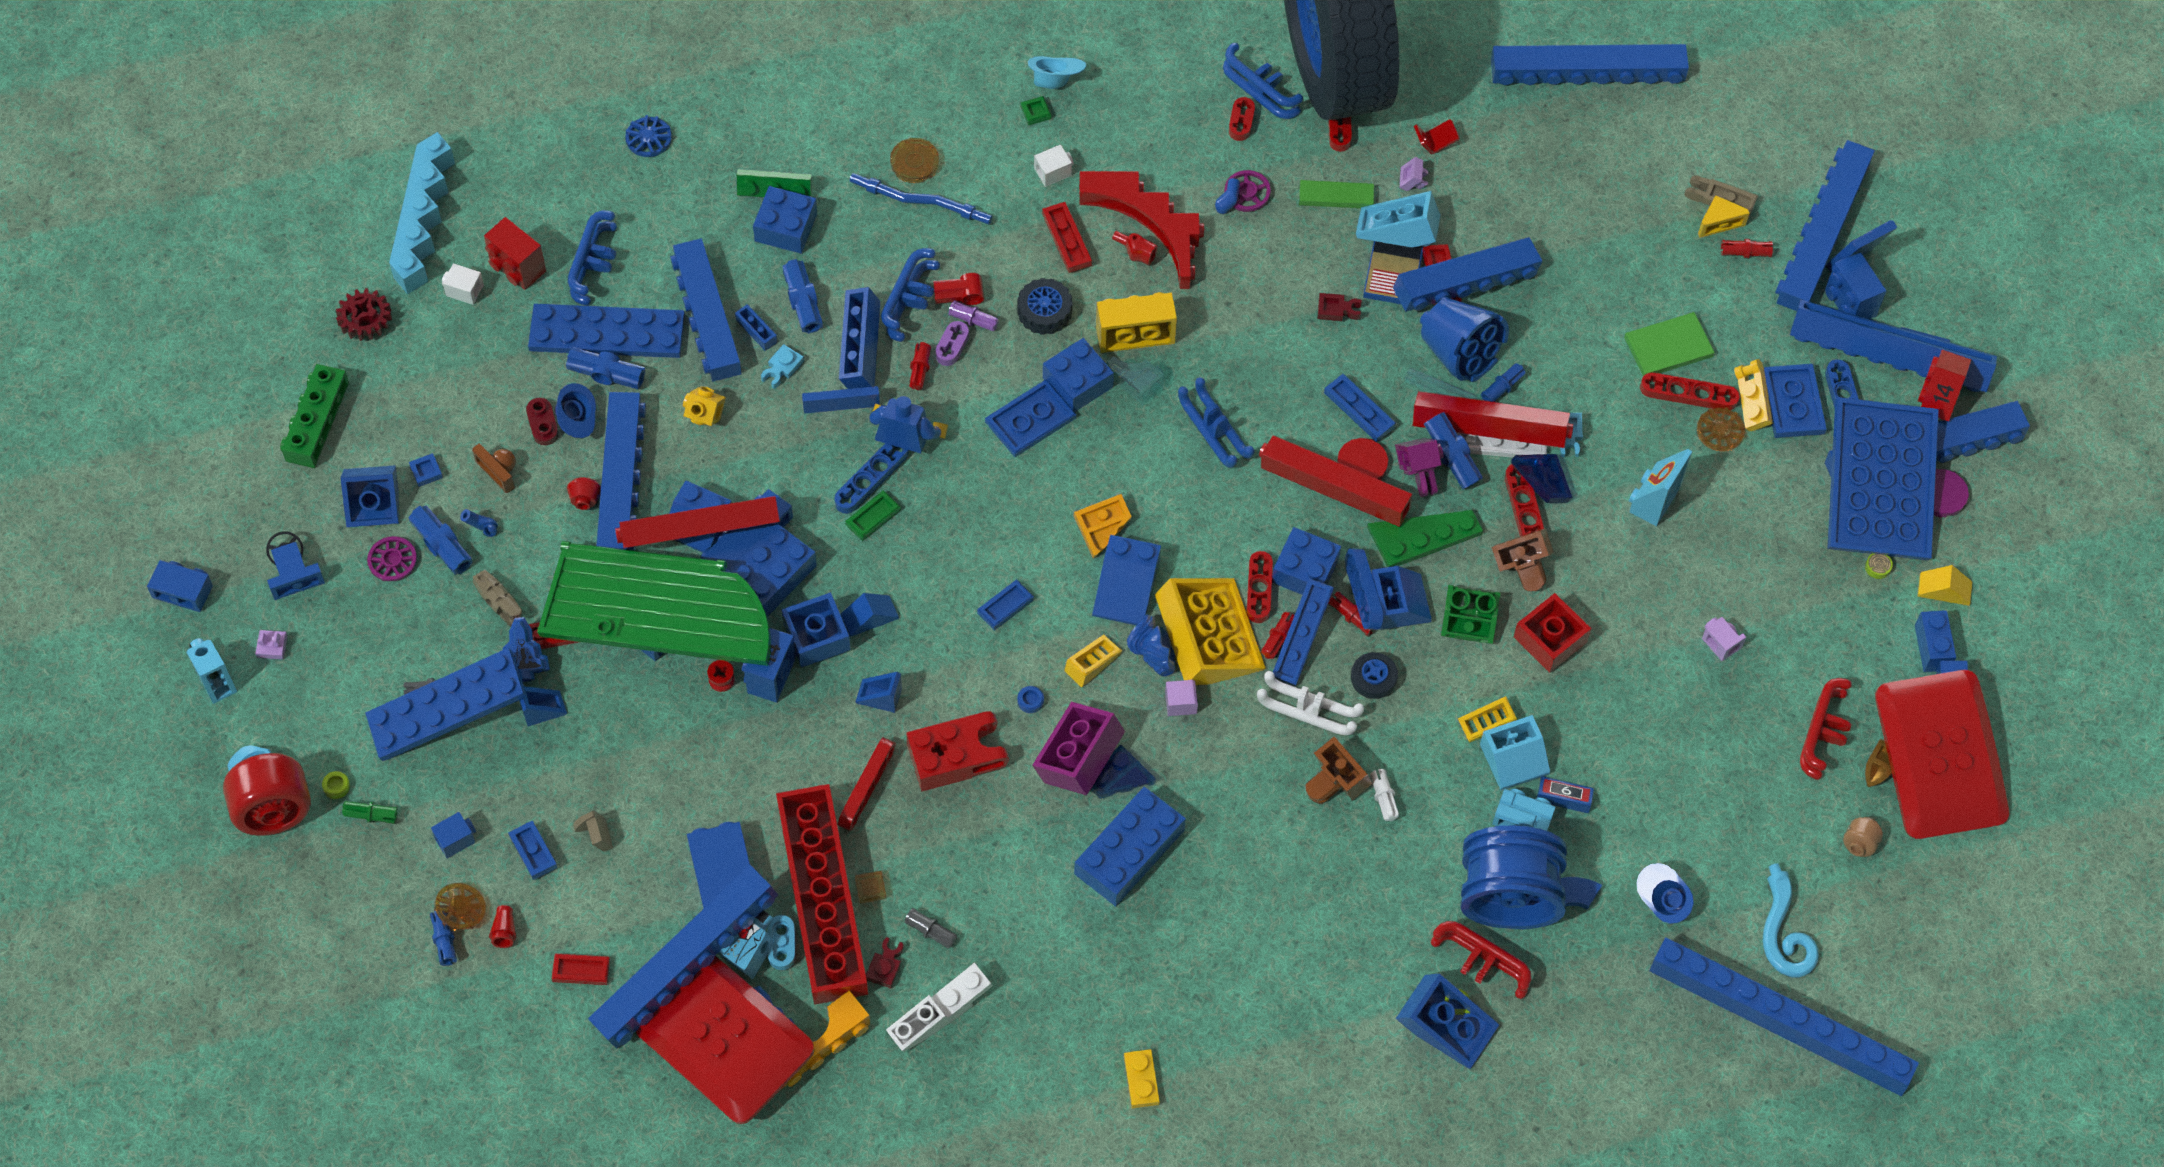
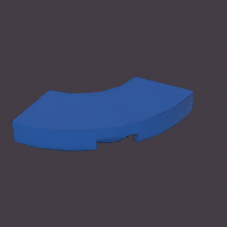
(1580, 891)

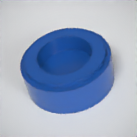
(1030, 699)

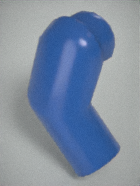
(1229, 197)
(480, 522)

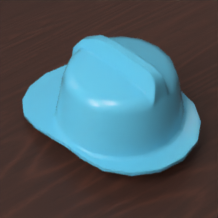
(1054, 72)

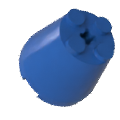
(1464, 337)

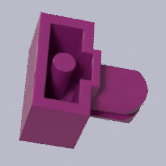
(1421, 459)

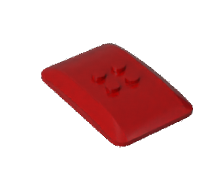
(1942, 754)
(728, 1041)

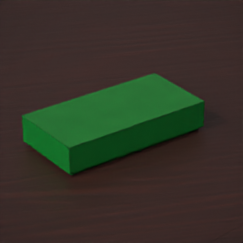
(872, 515)

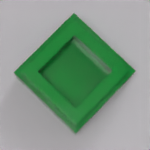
(1035, 110)

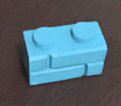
(1523, 811)

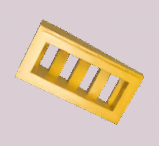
(1081, 671)
(1483, 712)

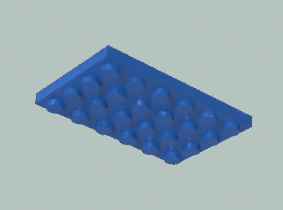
(1883, 479)

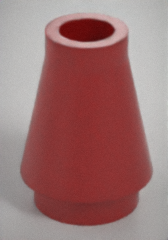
(503, 928)

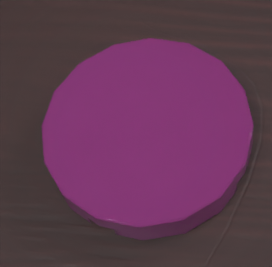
(1950, 493)

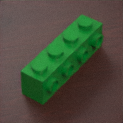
(314, 415)

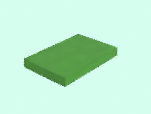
(1669, 344)

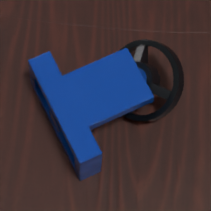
(293, 574)

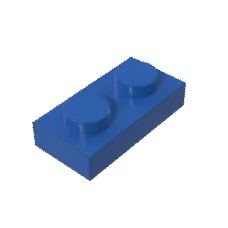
(532, 850)

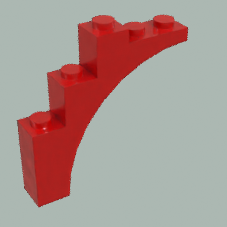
(1126, 194)

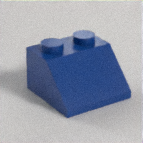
(370, 496)
(696, 497)

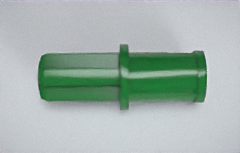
(370, 812)

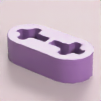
(956, 345)

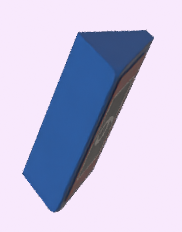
(1566, 794)

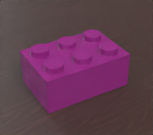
(1078, 748)

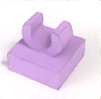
(1412, 174)
(271, 644)

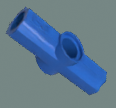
(802, 296)
(605, 368)
(1455, 450)
(440, 539)

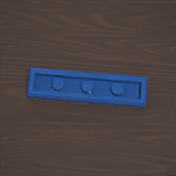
(1302, 631)

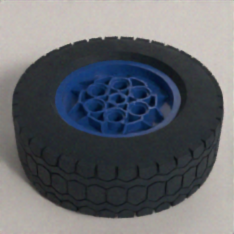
(1346, 54)

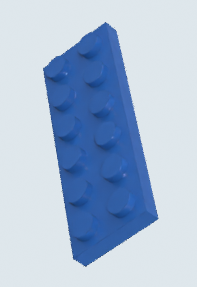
(607, 329)
(446, 704)

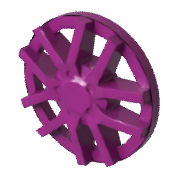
(392, 559)

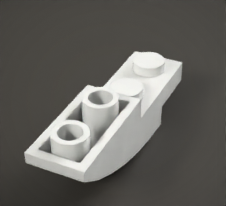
(939, 1010)

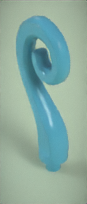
(1782, 896)

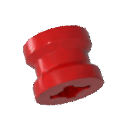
(719, 681)

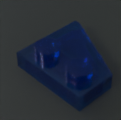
(1544, 476)
(1121, 774)

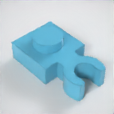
(783, 363)
(1576, 419)

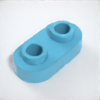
(782, 943)

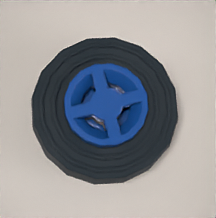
(1378, 666)

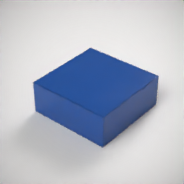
(425, 470)

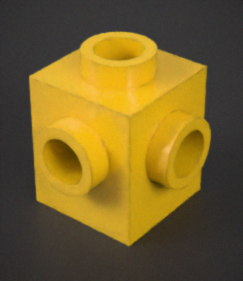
(703, 406)

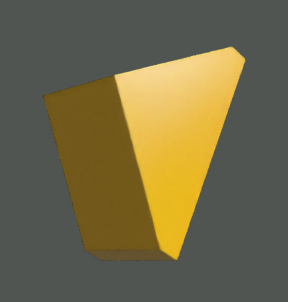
(1722, 216)
(1945, 585)

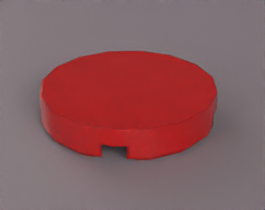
(1364, 457)

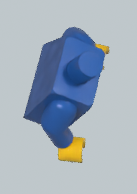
(905, 425)

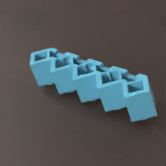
(420, 212)

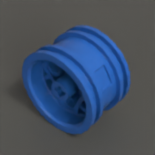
(1513, 877)

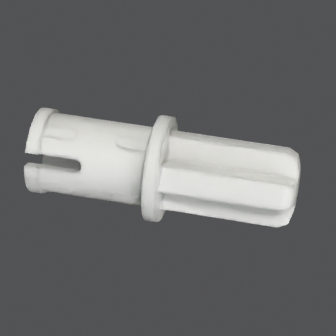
(1384, 795)

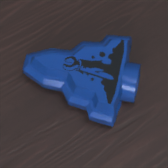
(526, 650)

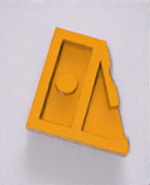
(1101, 521)

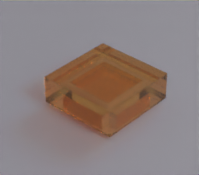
(870, 886)

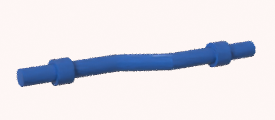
(967, 211)

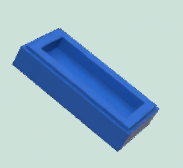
(1005, 604)

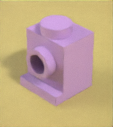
(1722, 638)

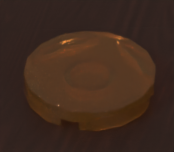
(914, 160)

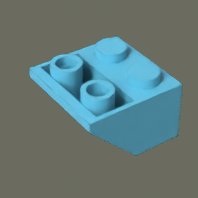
(1515, 752)

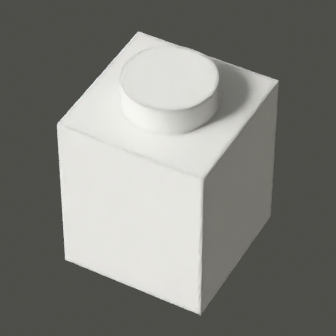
(1053, 165)
(462, 283)

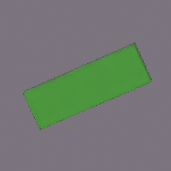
(1336, 194)

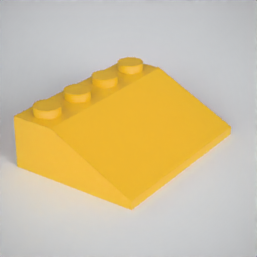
(1209, 629)

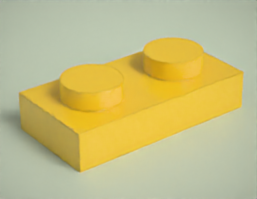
(1141, 1078)

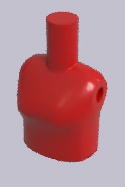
(1137, 247)

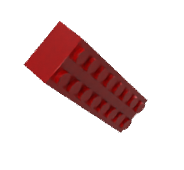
(821, 893)

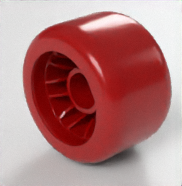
(266, 794)

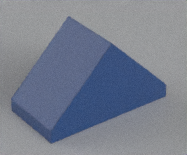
(868, 613)
(881, 691)
(542, 705)

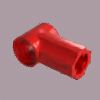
(966, 289)

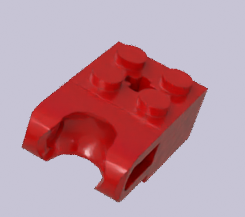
(960, 750)

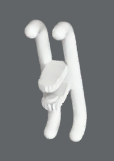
(1309, 706)

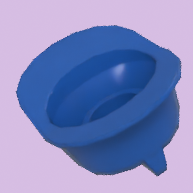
(576, 410)
(1665, 893)

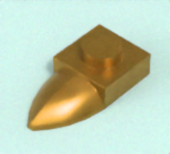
(1878, 765)

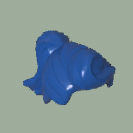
(1153, 645)

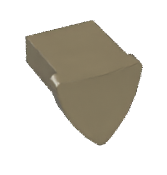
(597, 828)

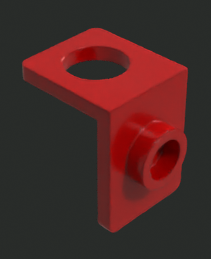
(1438, 137)

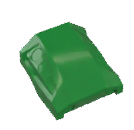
(1470, 614)

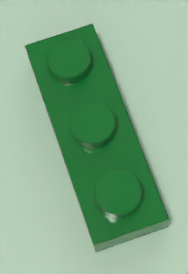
(756, 183)

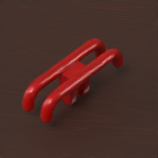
(1808, 761)
(1487, 951)

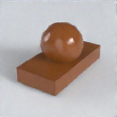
(496, 465)

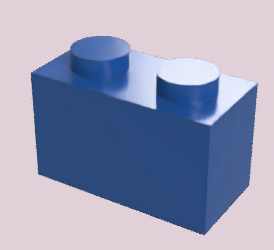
(180, 585)
(1934, 639)

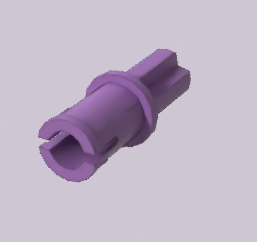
(973, 316)

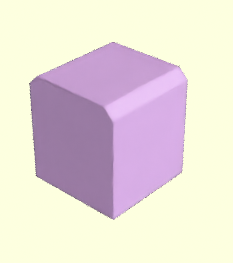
(1181, 697)

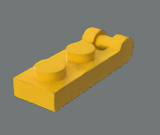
(1754, 395)

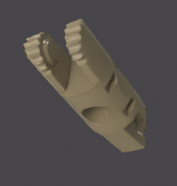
(497, 596)

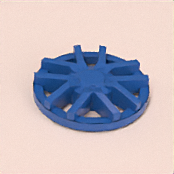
(648, 136)

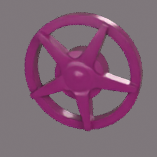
(1248, 190)

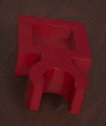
(1334, 307)
(885, 967)

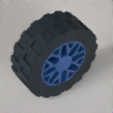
(1044, 306)

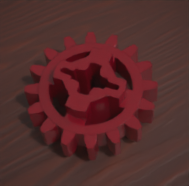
(363, 314)

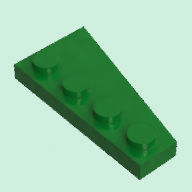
(1423, 535)

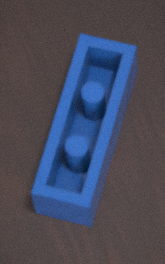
(756, 327)

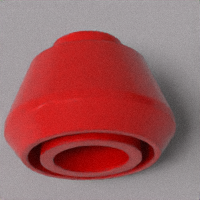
(584, 492)

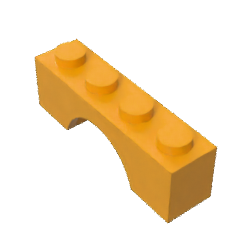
(846, 1020)

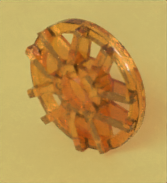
(1720, 429)
(460, 906)

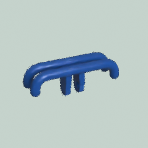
(1258, 88)
(588, 255)
(906, 289)
(1214, 424)

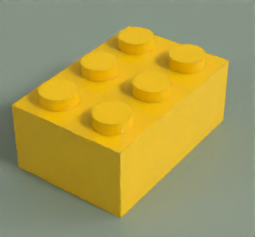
(1136, 322)

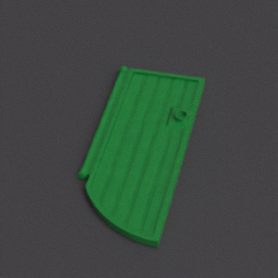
(655, 605)

